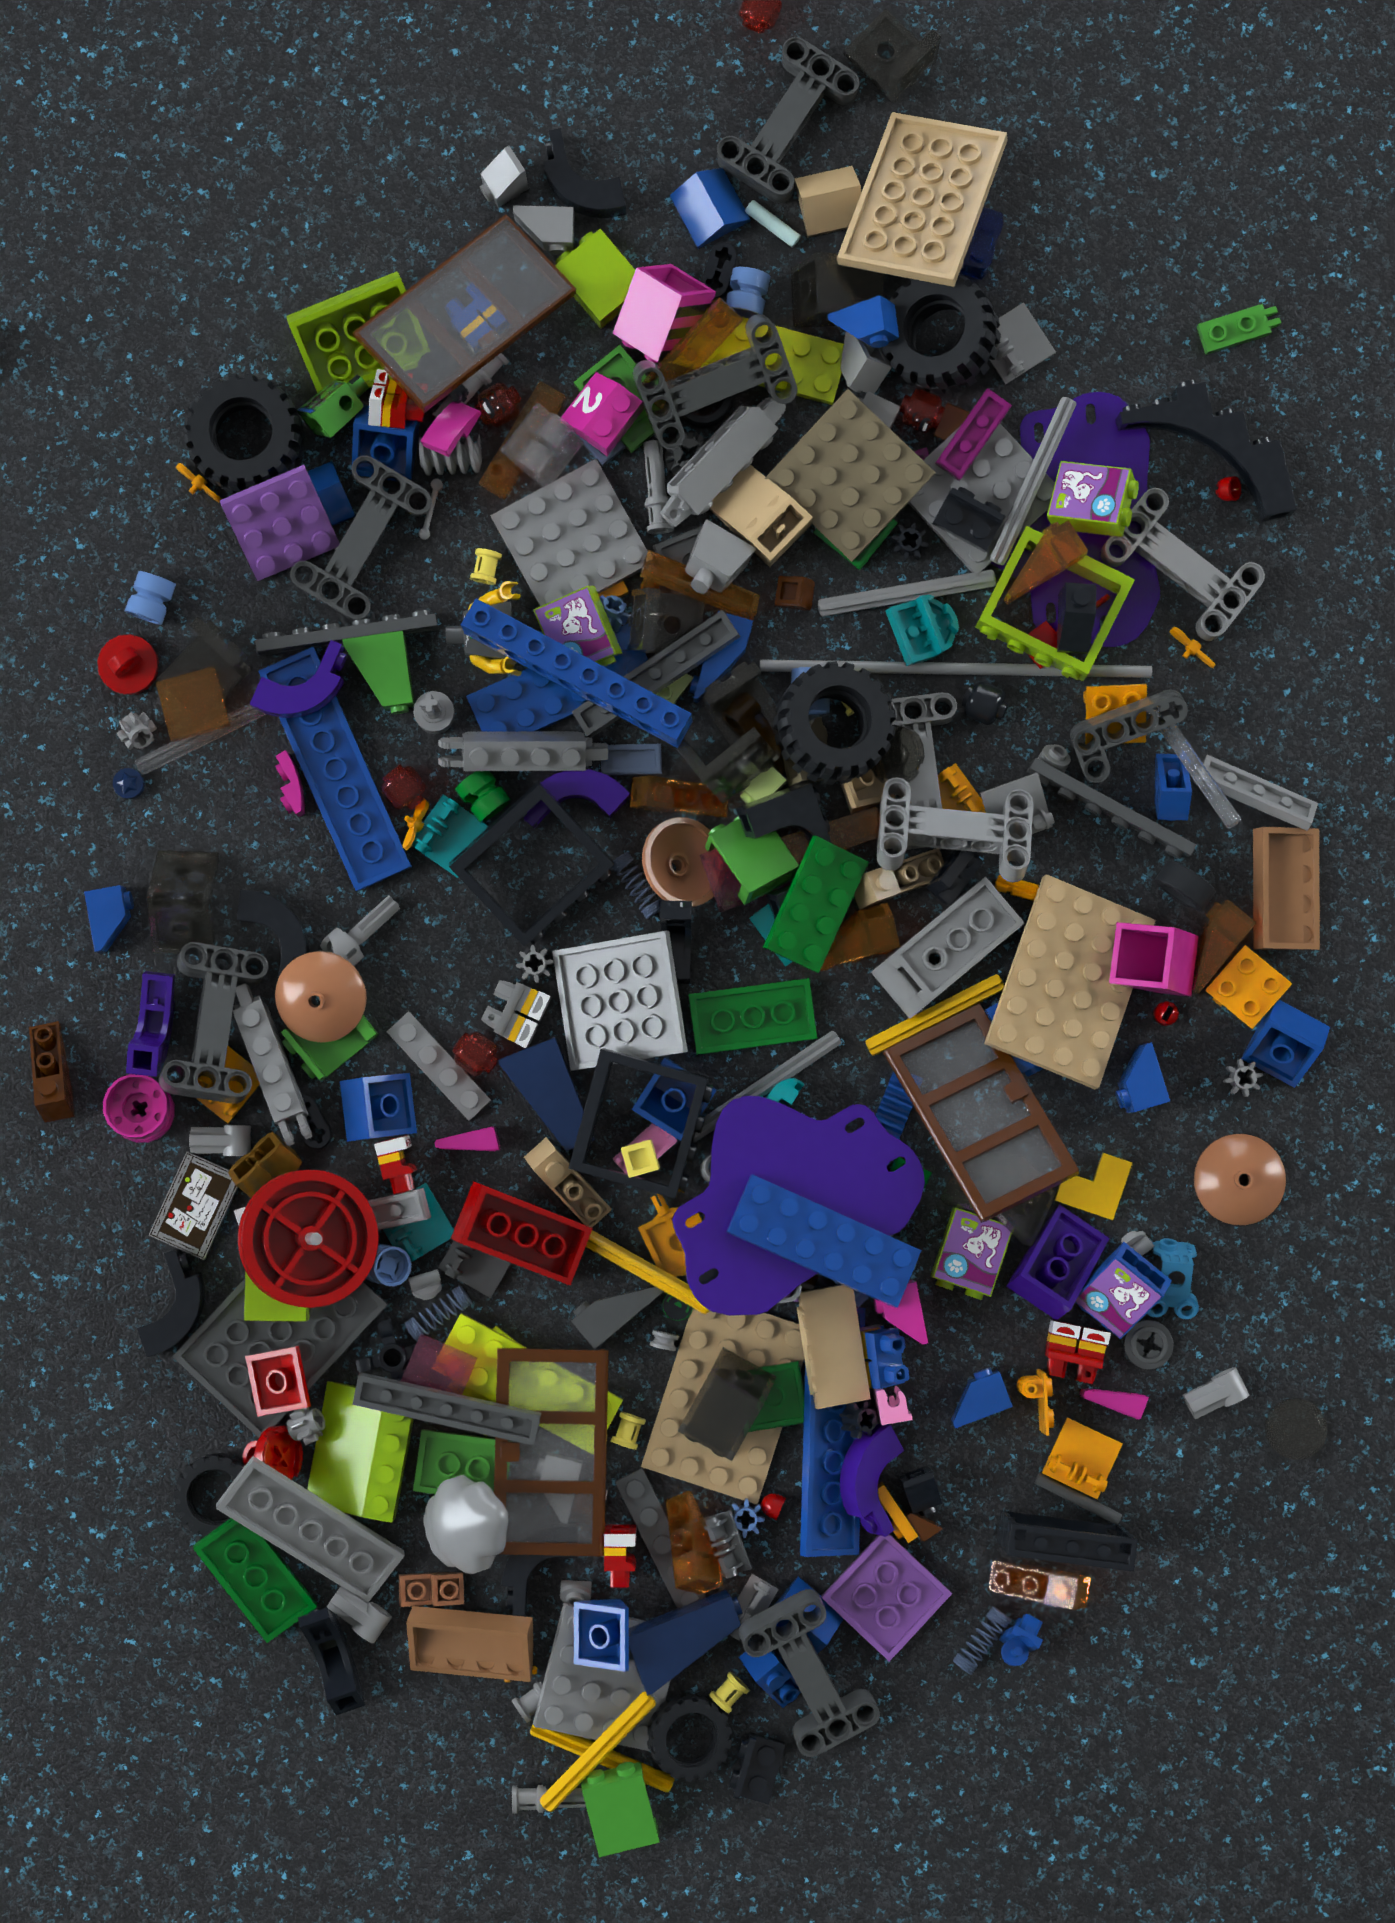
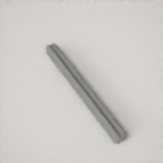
(1033, 481)
(906, 592)
(782, 1072)

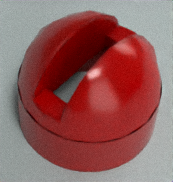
(1229, 488)
(1160, 1010)
(772, 1505)

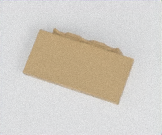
(832, 1346)

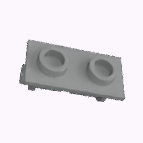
(754, 1599)

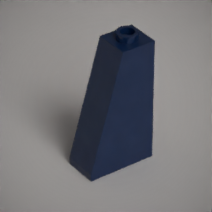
(548, 1087)
(680, 1637)

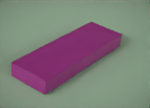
(973, 434)

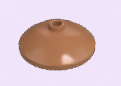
(681, 843)
(334, 983)
(1218, 1179)

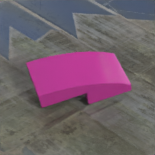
(449, 426)
(293, 792)

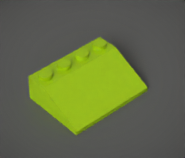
(327, 330)
(359, 1456)

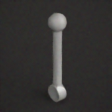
(437, 486)

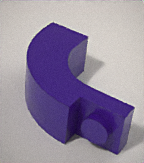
(307, 697)
(587, 785)
(154, 1027)
(861, 1476)

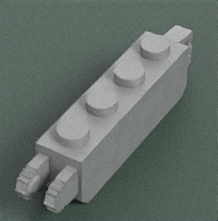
(720, 460)
(523, 751)
(270, 1063)

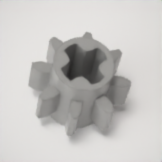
(136, 730)
(528, 958)
(1251, 1076)
(306, 1425)

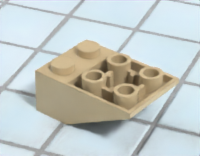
(761, 514)

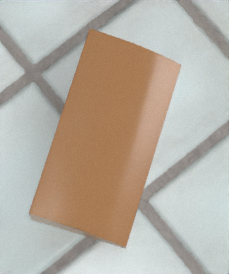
(1286, 889)
(470, 1643)

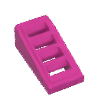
(478, 1140)
(1124, 1402)

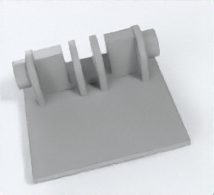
(1020, 344)
(995, 799)

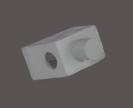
(716, 558)

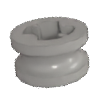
(664, 1340)

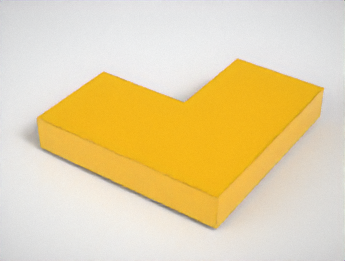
(1101, 1194)

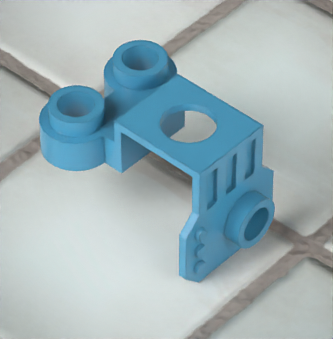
(1176, 1257)

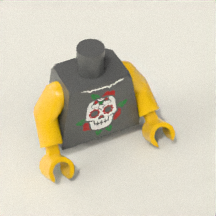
(480, 654)

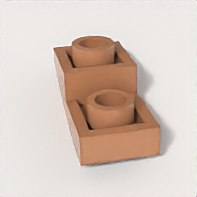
(431, 1589)

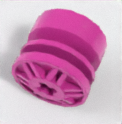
(121, 1106)

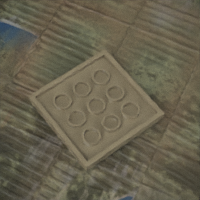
(851, 474)

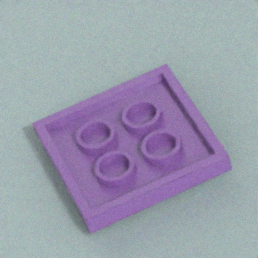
(280, 522)
(886, 1595)

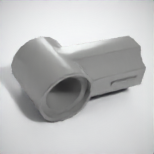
(230, 1140)
(1223, 1390)
(366, 1618)

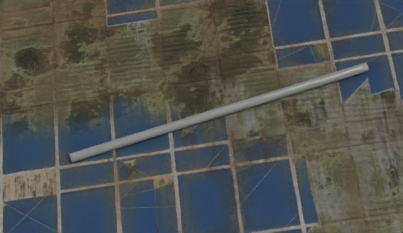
(960, 668)

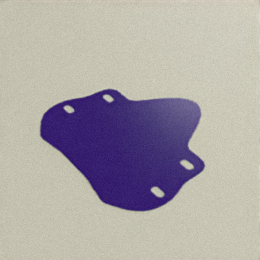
(1104, 446)
(806, 1158)

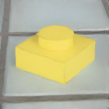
(640, 1158)

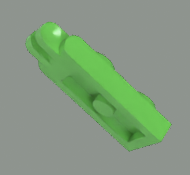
(1237, 328)

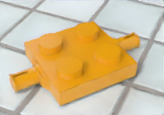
(662, 1239)

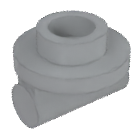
(1055, 756)
(1138, 1241)
(425, 1285)
(575, 1591)

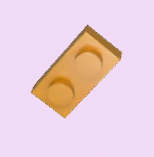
(900, 1522)

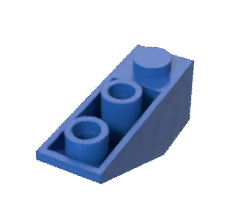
(724, 660)

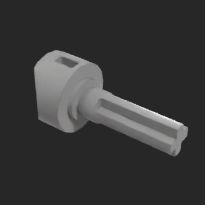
(434, 712)
(348, 943)

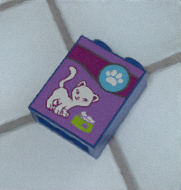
(1122, 1290)

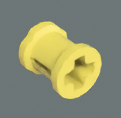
(485, 566)
(628, 1430)
(729, 1692)

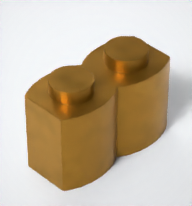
(265, 1162)

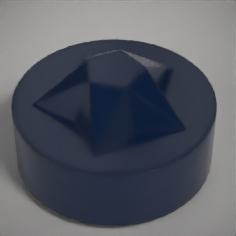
(128, 783)

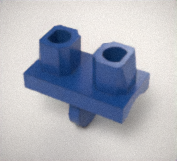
(1020, 1640)

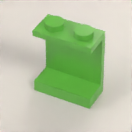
(756, 862)
(326, 1057)
(619, 1809)

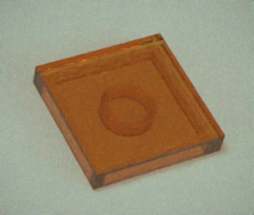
(193, 704)

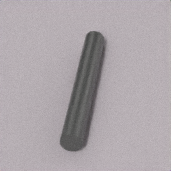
(1078, 1498)

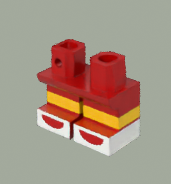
(390, 404)
(394, 1165)
(1088, 1352)
(616, 1558)

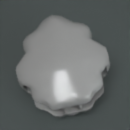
(465, 1524)

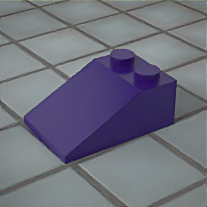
(1058, 1263)

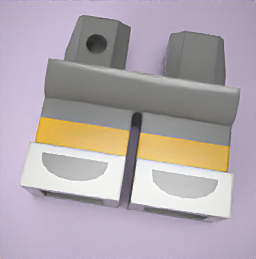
(520, 999)

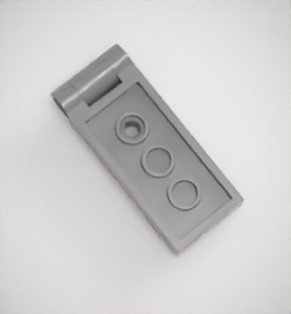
(959, 938)

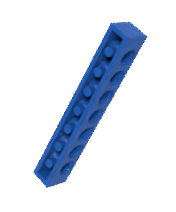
(577, 673)

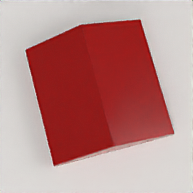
(278, 1381)

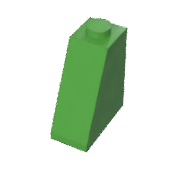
(385, 667)

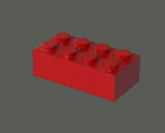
(521, 1233)

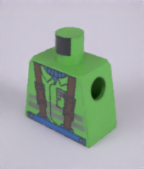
(324, 412)

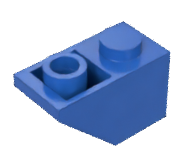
(772, 1676)

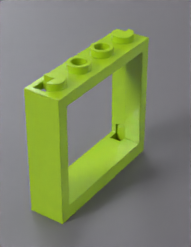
(1044, 653)

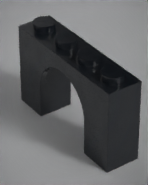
(791, 806)

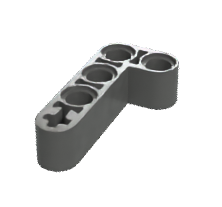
(1129, 730)

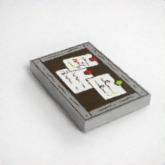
(195, 1206)

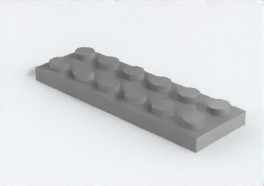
(310, 1529)

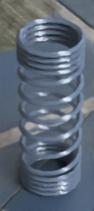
(620, 863)
(462, 1297)
(995, 1617)

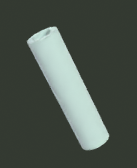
(772, 223)

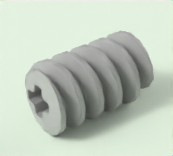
(462, 455)

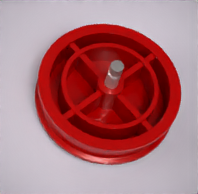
(308, 1238)

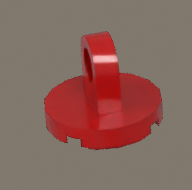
(128, 664)
(277, 1450)

